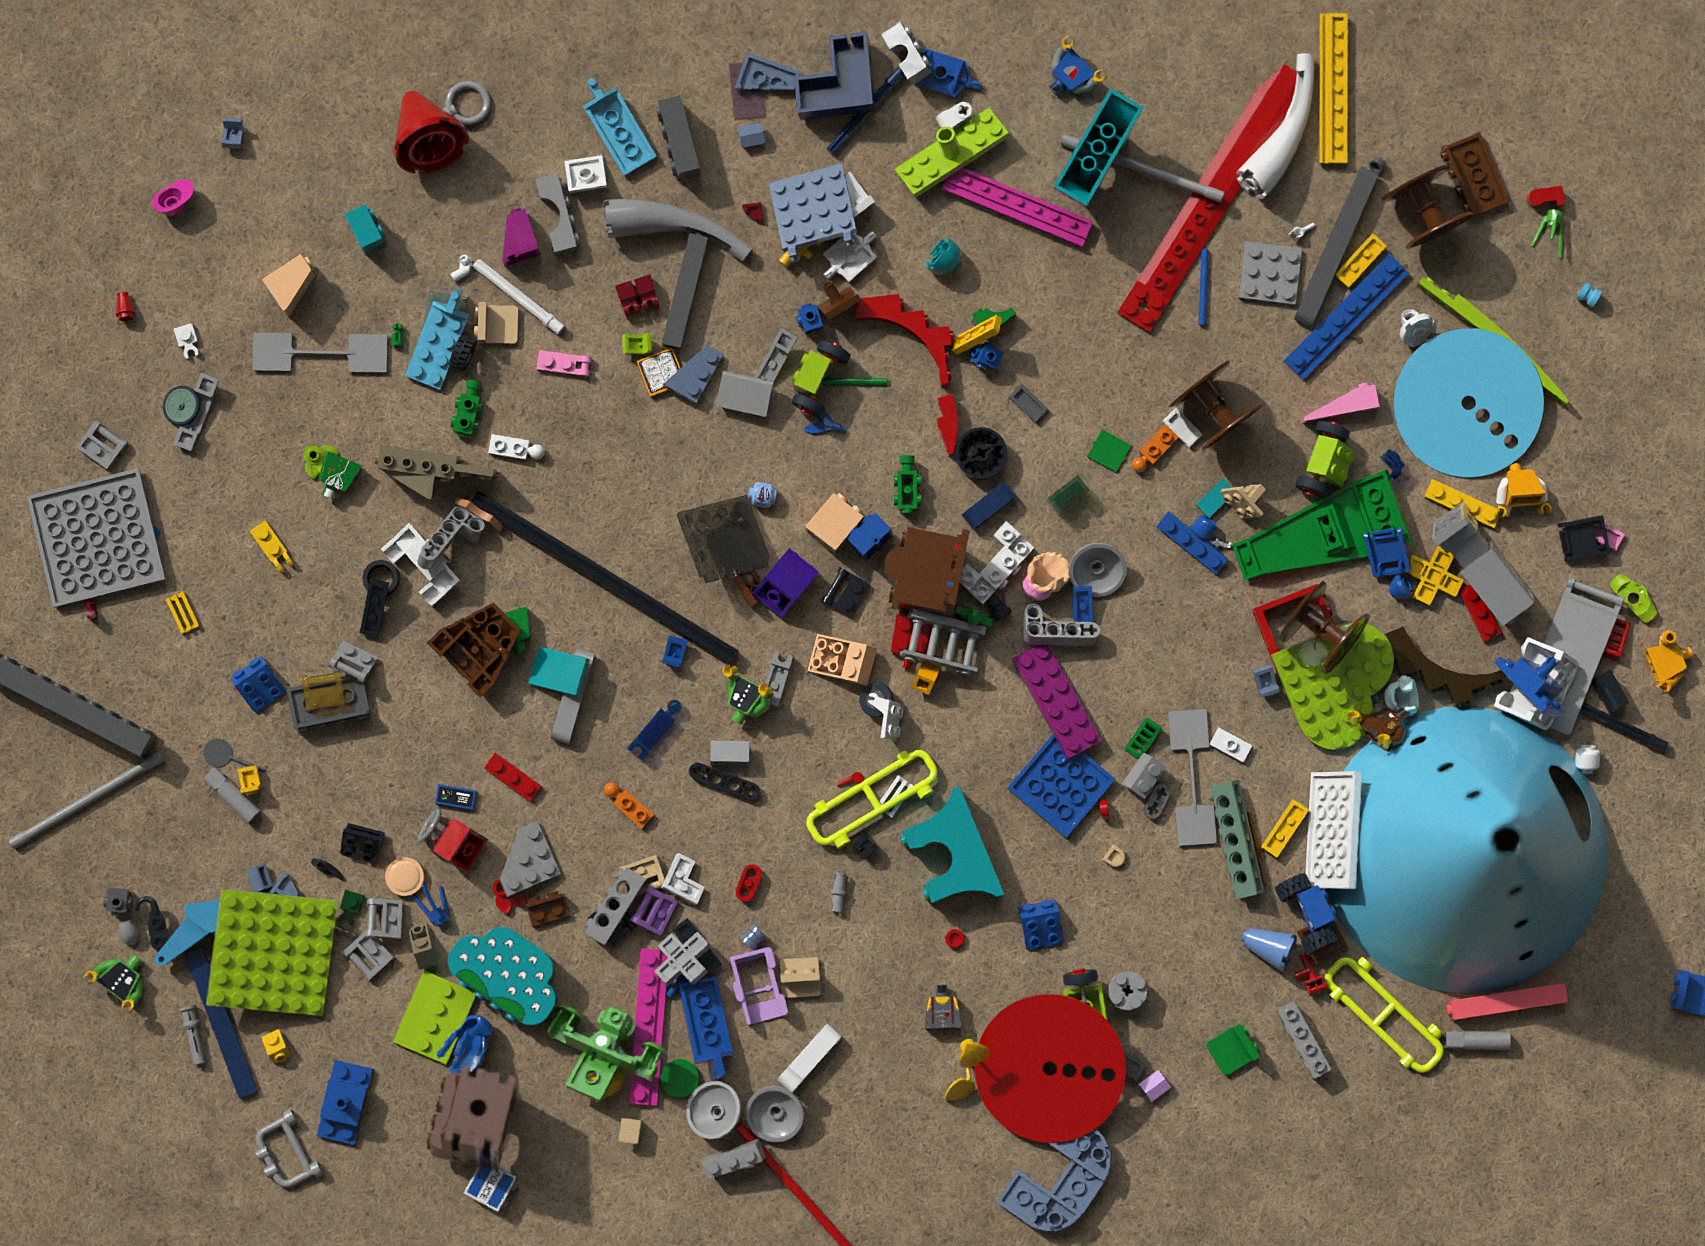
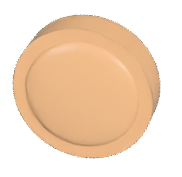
(404, 876)

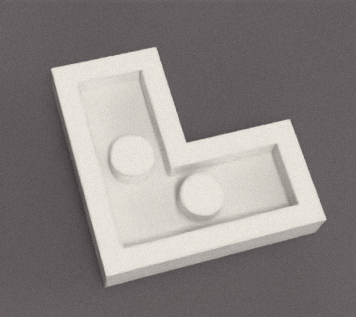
(678, 882)

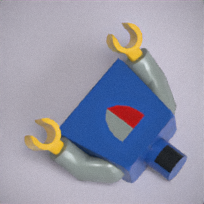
(1072, 71)

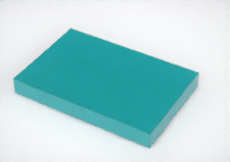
(558, 671)

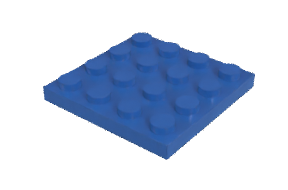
(1060, 788)

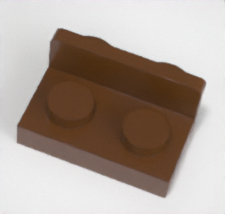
(547, 909)

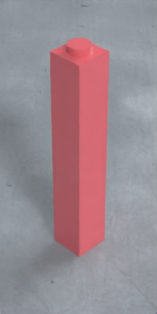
(1507, 1001)

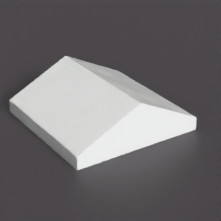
(585, 174)

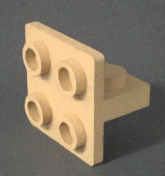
(1244, 500)
(800, 977)

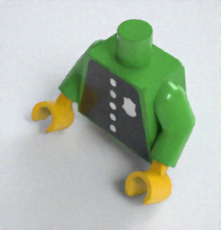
(746, 696)
(120, 979)

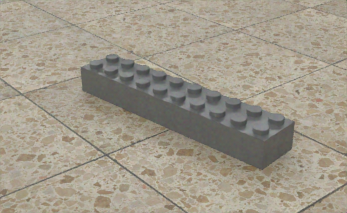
(75, 708)

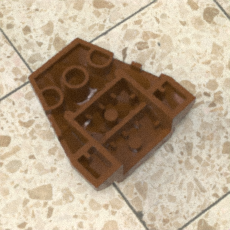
(478, 645)

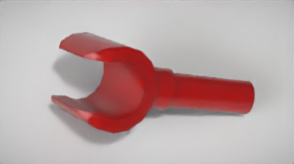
(856, 777)

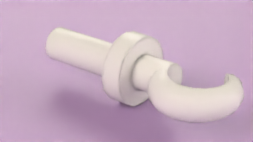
(1217, 543)

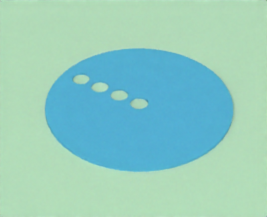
(1432, 393)

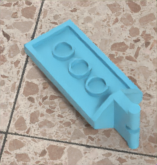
(618, 129)
(437, 341)

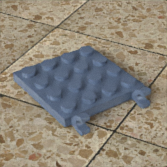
(813, 209)

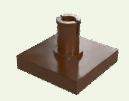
(837, 300)

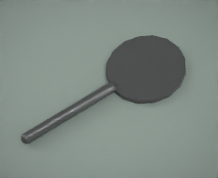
(219, 753)

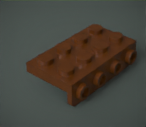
(1474, 175)

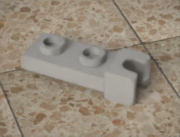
(777, 677)

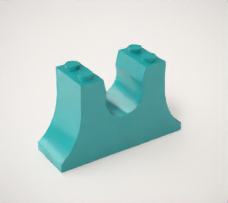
(1098, 148)
(969, 859)

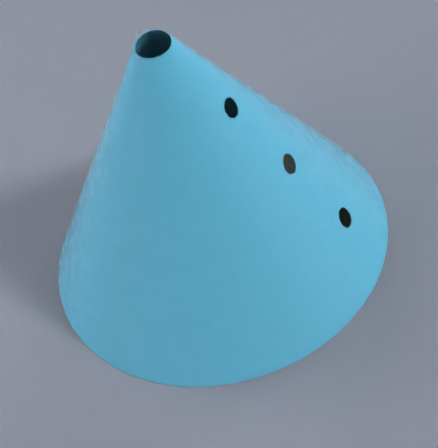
(1429, 881)

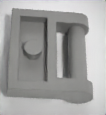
(99, 451)
(355, 658)
(390, 920)
(373, 951)

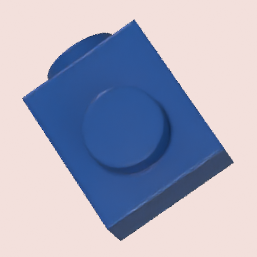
(674, 651)

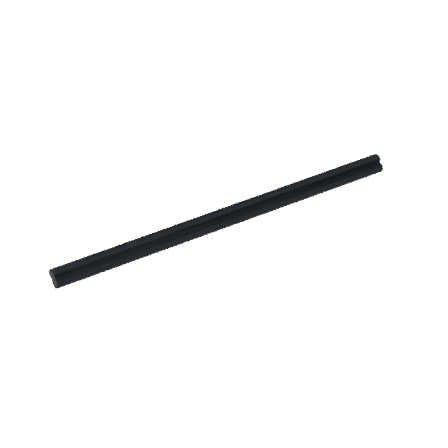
(606, 578)

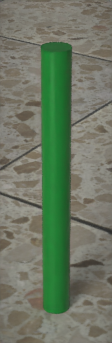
(854, 381)

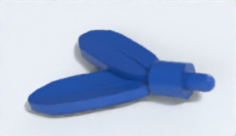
(825, 425)

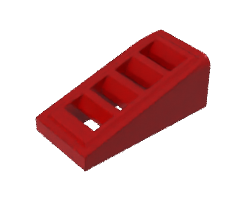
(1611, 654)

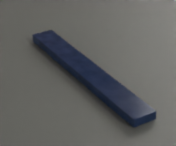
(221, 1026)

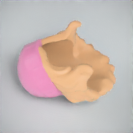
(1046, 575)

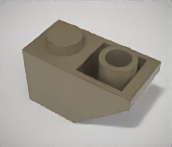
(422, 946)

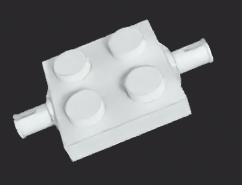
(851, 260)

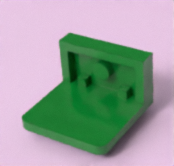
(1232, 1049)

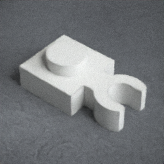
(186, 337)

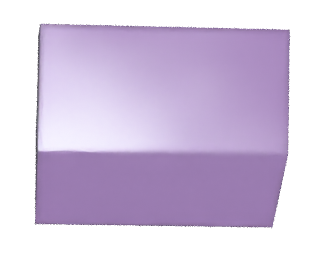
(1155, 1085)

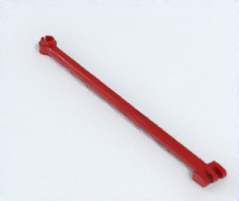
(795, 1189)

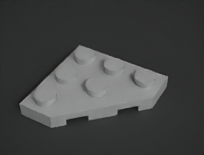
(528, 861)

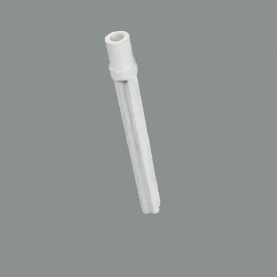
(546, 318)

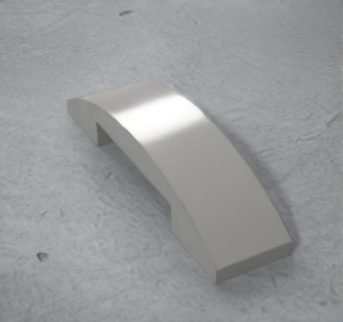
(776, 355)
(189, 433)

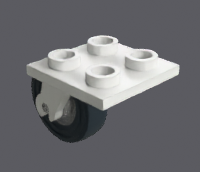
(878, 701)

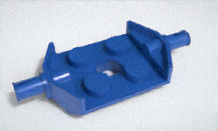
(956, 75)

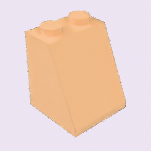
(290, 282)
(834, 522)

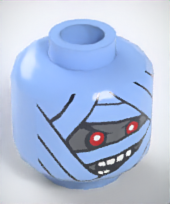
(762, 495)

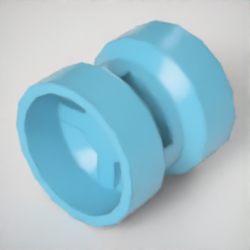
(1587, 293)

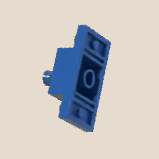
(1535, 682)
(344, 1102)

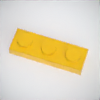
(1360, 260)
(977, 334)
(1284, 828)

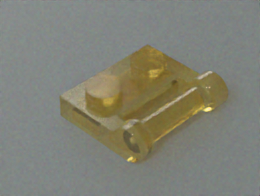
(325, 696)

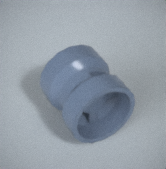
(753, 937)

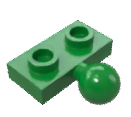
(974, 616)

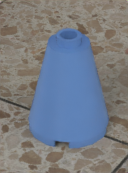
(1270, 945)

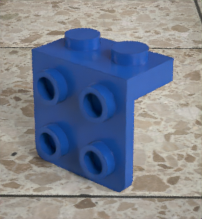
(258, 684)
(1041, 925)
(1688, 993)

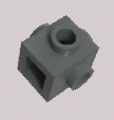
(125, 901)

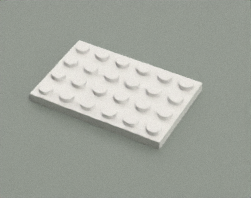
(1333, 829)

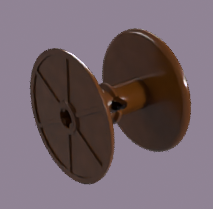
(1427, 206)
(1221, 413)
(1307, 615)

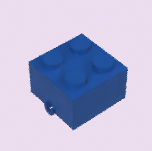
(869, 535)

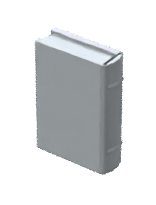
(745, 393)

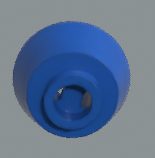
(1401, 587)

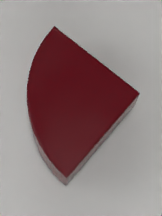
(754, 211)
(91, 610)

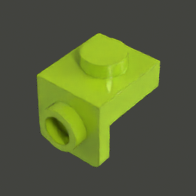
(637, 344)

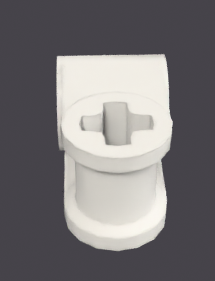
(953, 116)

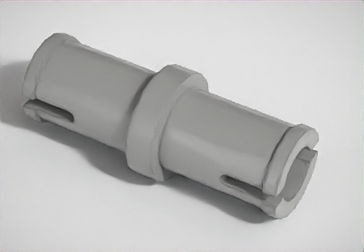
(838, 891)

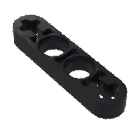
(725, 778)

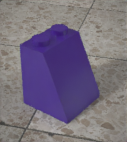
(785, 583)

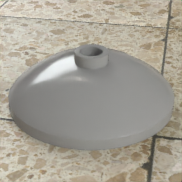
(1103, 578)
(703, 1109)
(767, 1122)

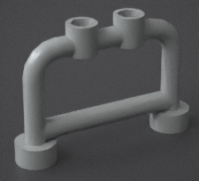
(264, 1154)

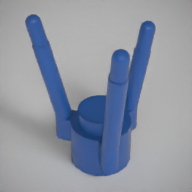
(438, 914)

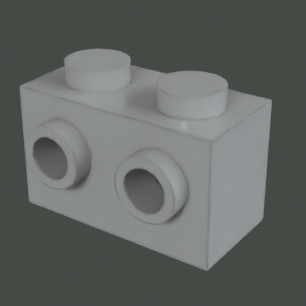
(1144, 775)

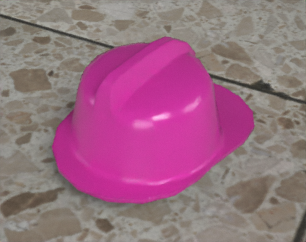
(173, 198)

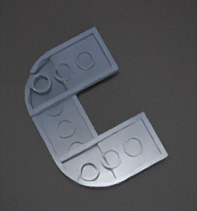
(1072, 1192)

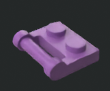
(659, 913)

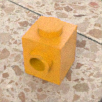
(925, 677)

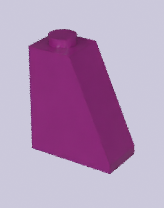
(519, 238)

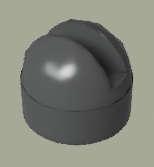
(1373, 165)

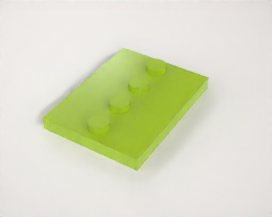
(433, 1014)

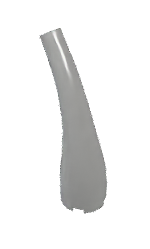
(643, 217)

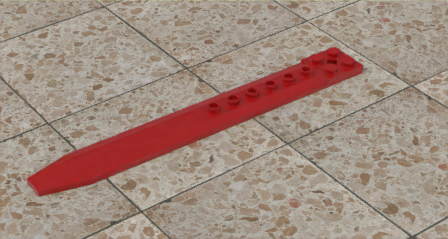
(1203, 214)

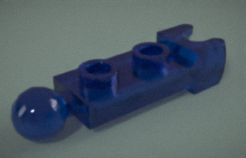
(656, 728)

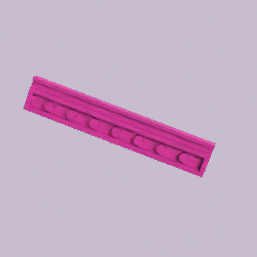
(1018, 206)
(648, 1022)

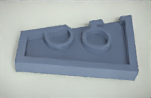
(765, 75)
(695, 374)

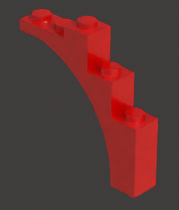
(888, 309)

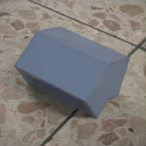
(751, 135)
(259, 878)

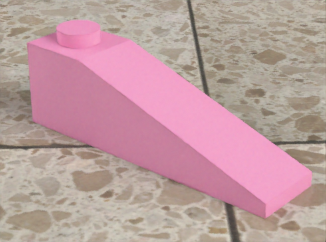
(1353, 402)

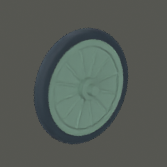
(181, 405)

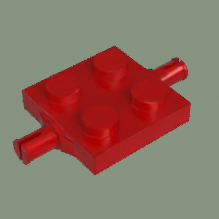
(902, 635)

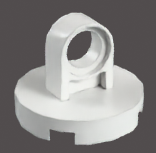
(1416, 329)

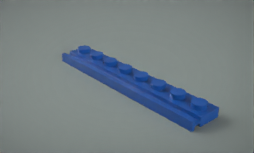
(1346, 317)

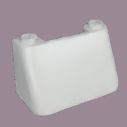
(1518, 704)

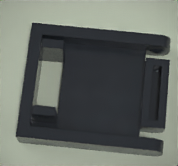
(1580, 538)

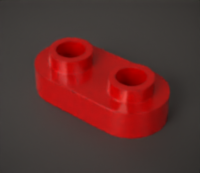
(748, 883)

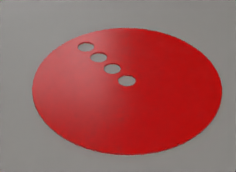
(1042, 1104)

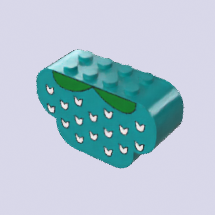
(507, 973)

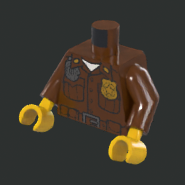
(1382, 726)

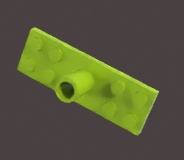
(951, 152)

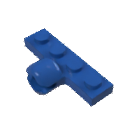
(1195, 539)

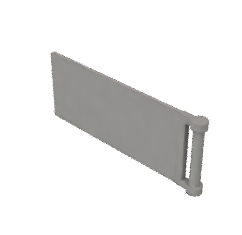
(1581, 632)

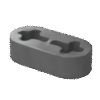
(1161, 803)

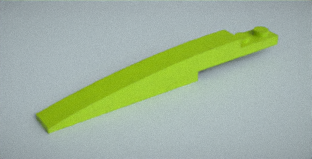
(1477, 320)

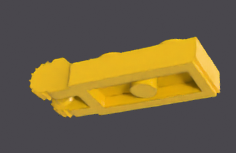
(271, 545)

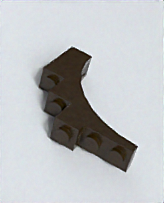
(1458, 685)

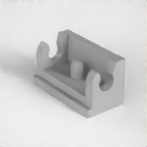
(729, 753)

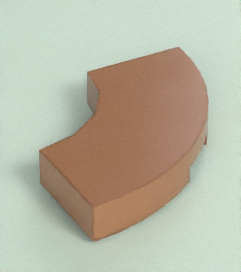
(488, 519)

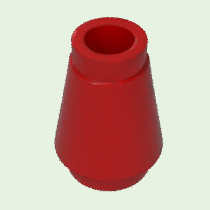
(124, 307)

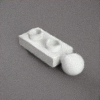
(514, 448)

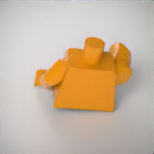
(1667, 661)

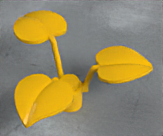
(971, 1055)

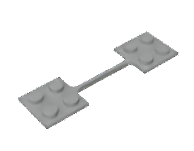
(364, 352)
(1195, 822)

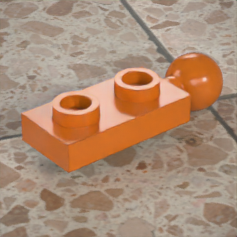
(1154, 448)
(628, 805)

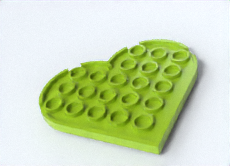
(1324, 701)

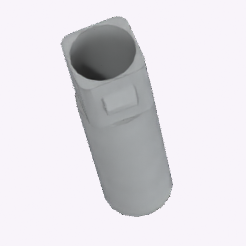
(232, 795)
(1478, 1040)

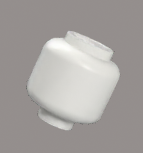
(1587, 758)

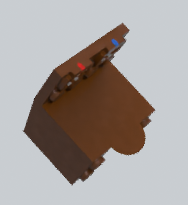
(926, 571)

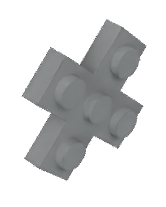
(682, 959)

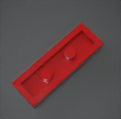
(1479, 613)
(512, 777)

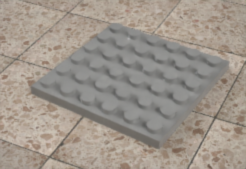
(96, 538)

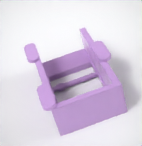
(762, 1010)

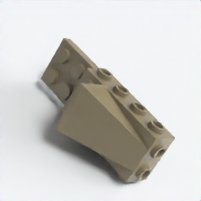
(421, 476)

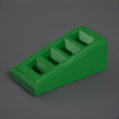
(1153, 725)

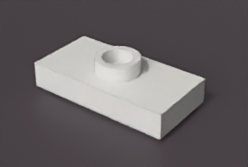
(1230, 745)

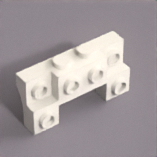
(410, 543)
(997, 571)

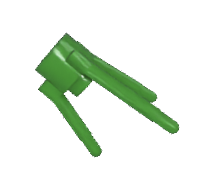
(1553, 220)

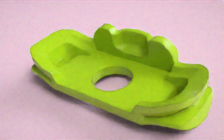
(1644, 607)

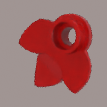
(504, 903)

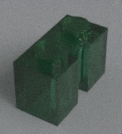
(1061, 498)

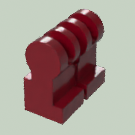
(628, 293)

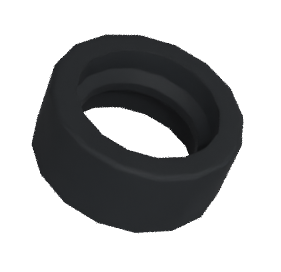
(385, 564)

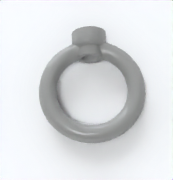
(468, 85)

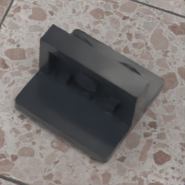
(361, 843)

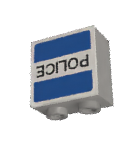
(492, 1187)

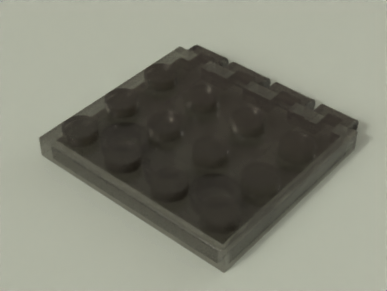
(724, 539)

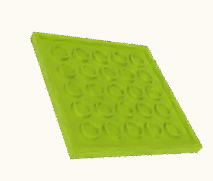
(271, 952)

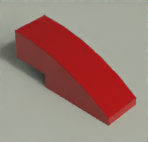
(948, 423)

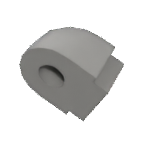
(129, 932)

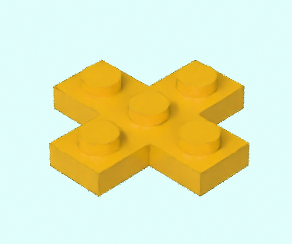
(1434, 576)

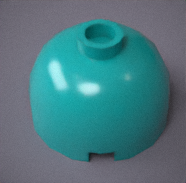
(945, 257)

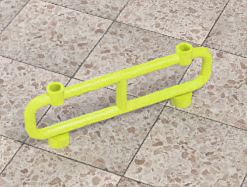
(841, 838)
(1362, 968)

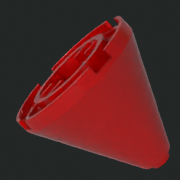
(427, 136)

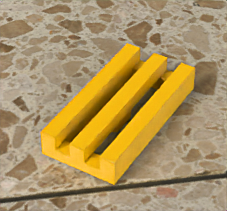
(175, 615)

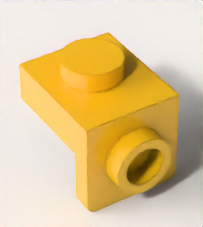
(249, 779)
(276, 1046)

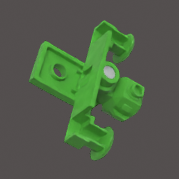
(602, 1050)

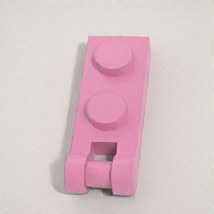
(563, 363)

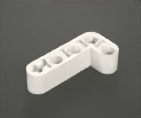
(809, 1058)

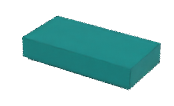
(1213, 499)

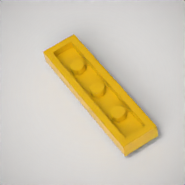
(1451, 498)

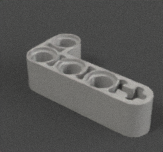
(445, 538)
(1088, 630)

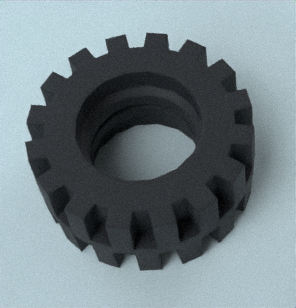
(462, 352)

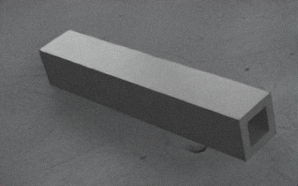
(685, 290)

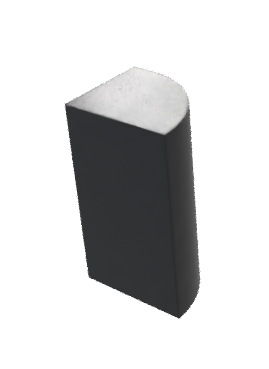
(1609, 691)

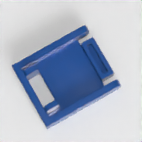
(1387, 547)

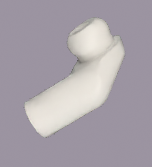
(464, 268)

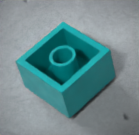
(364, 228)

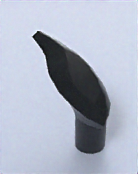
(326, 868)

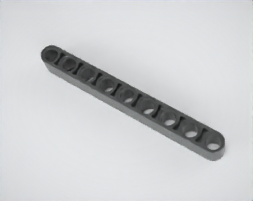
(1336, 246)

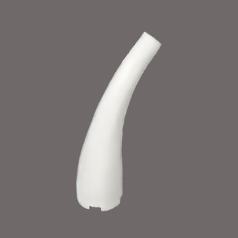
(1271, 160)

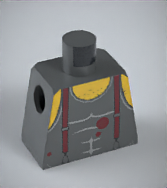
(942, 1010)

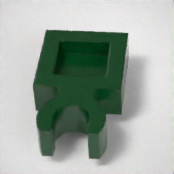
(351, 903)

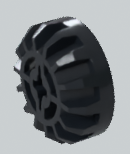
(996, 445)

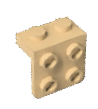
(496, 324)

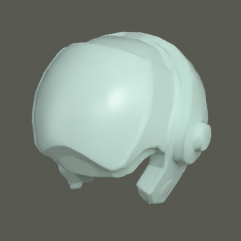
(1402, 694)

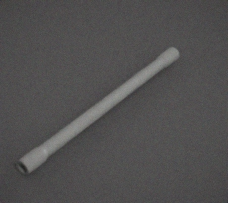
(1206, 191)
(147, 764)

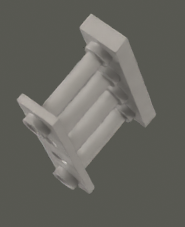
(955, 627)

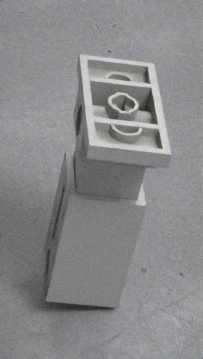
(1483, 565)

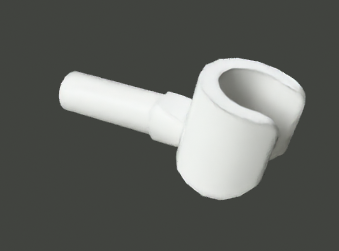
(1300, 231)

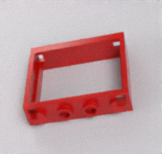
(1264, 627)

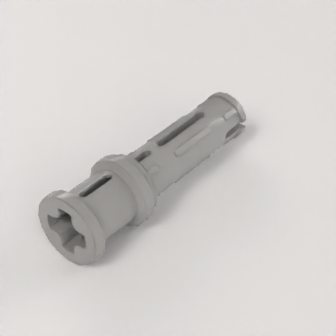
(193, 1023)

